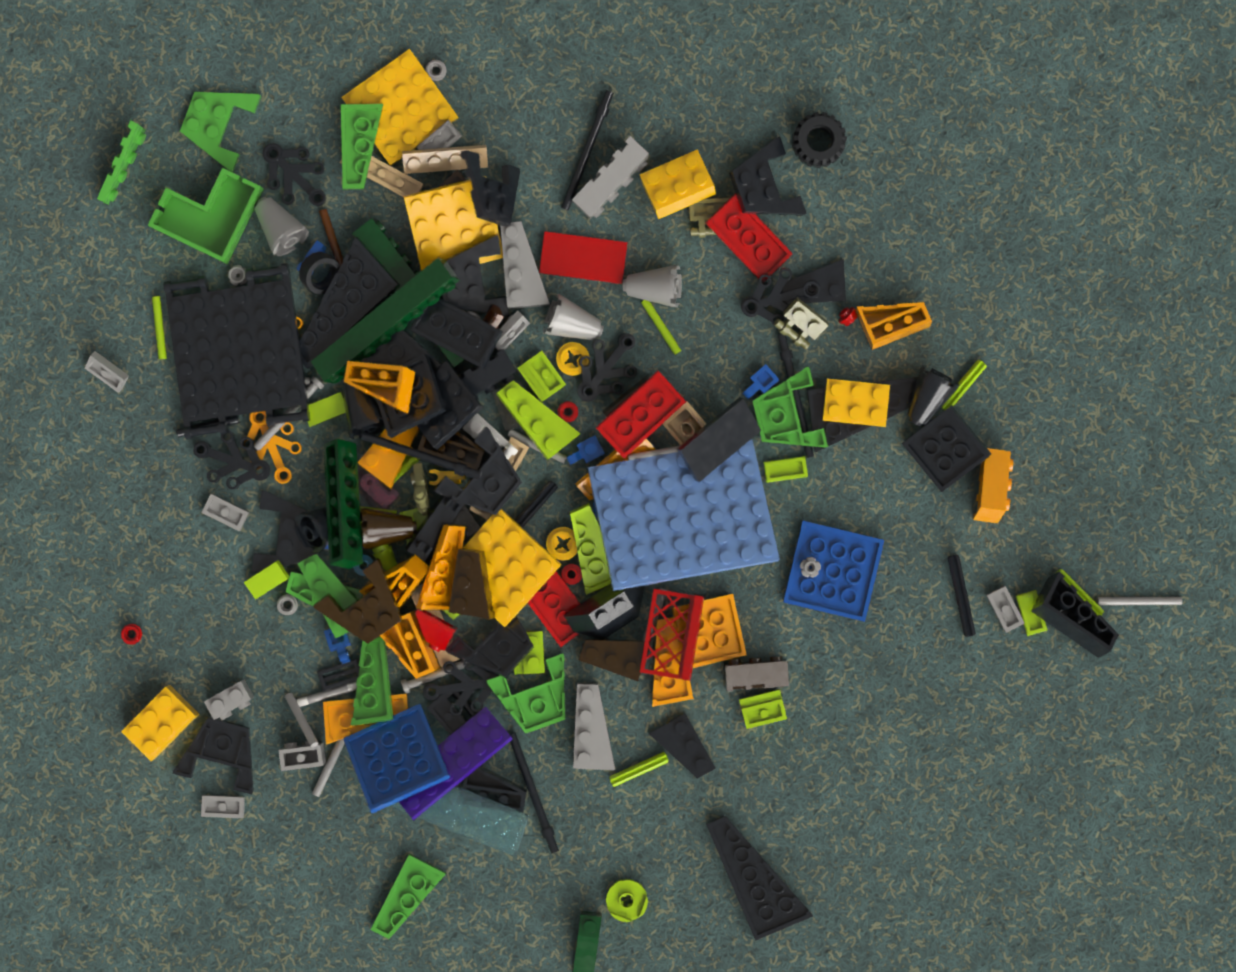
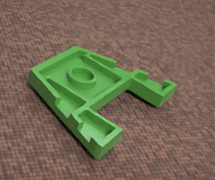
(208, 120)
(779, 416)
(536, 705)

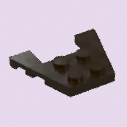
(371, 613)

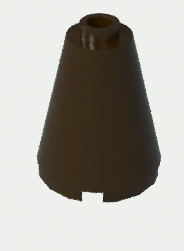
(384, 528)

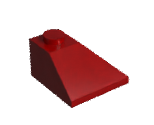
(435, 630)

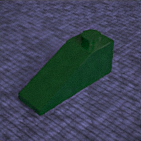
(587, 941)

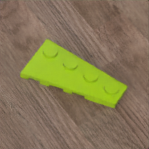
(539, 422)
(590, 549)

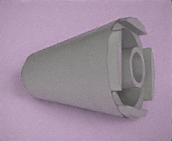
(279, 226)
(655, 285)
(571, 321)

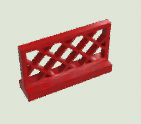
(690, 636)

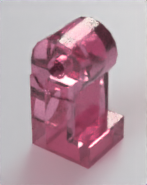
(378, 491)

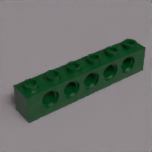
(342, 504)

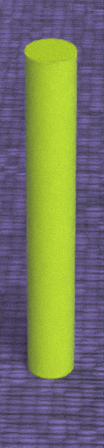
(661, 327)
(159, 329)

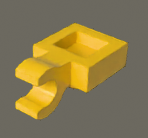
(450, 474)

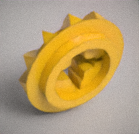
(563, 356)
(552, 542)

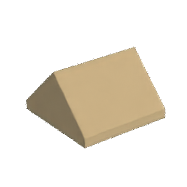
(684, 423)

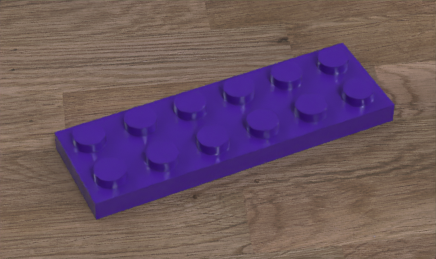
(462, 755)

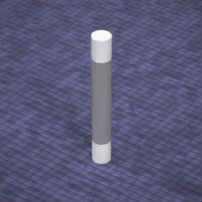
(327, 694)

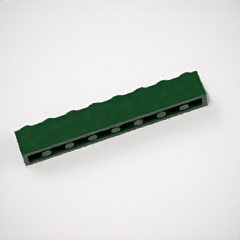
(397, 265)
(386, 320)

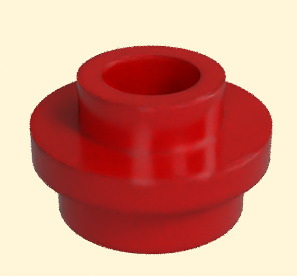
(847, 316)
(572, 406)
(571, 581)
(125, 637)

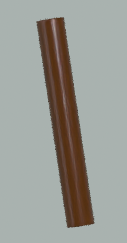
(331, 236)

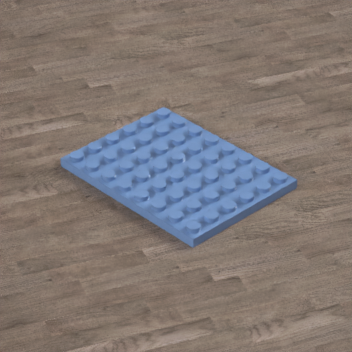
(670, 527)

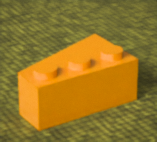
(892, 322)
(384, 382)
(994, 486)
(403, 579)

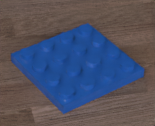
(846, 571)
(396, 758)

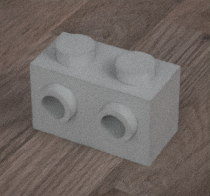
(229, 699)
(301, 756)

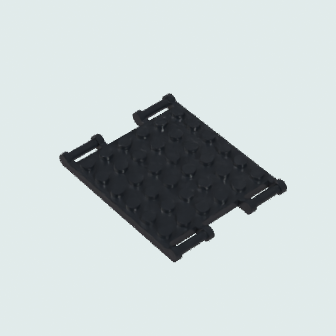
(237, 351)

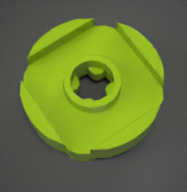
(622, 889)

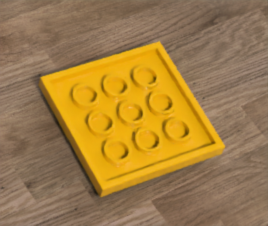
(410, 105)
(446, 223)
(514, 564)

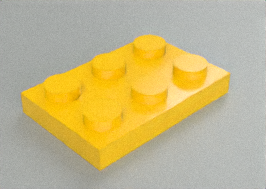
(856, 402)

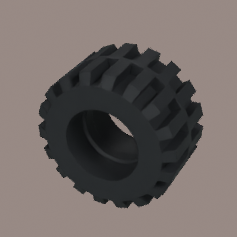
(824, 122)

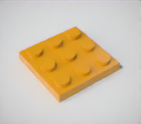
(719, 631)

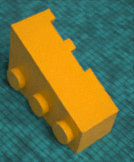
(410, 646)

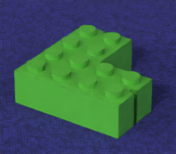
(217, 224)

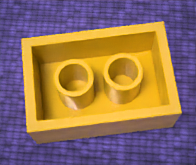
(677, 184)
(160, 722)

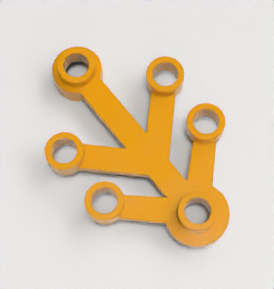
(271, 445)

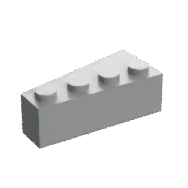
(611, 179)
(521, 274)
(592, 739)

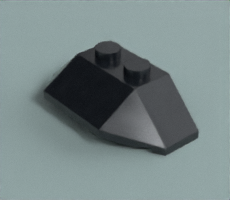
(606, 611)

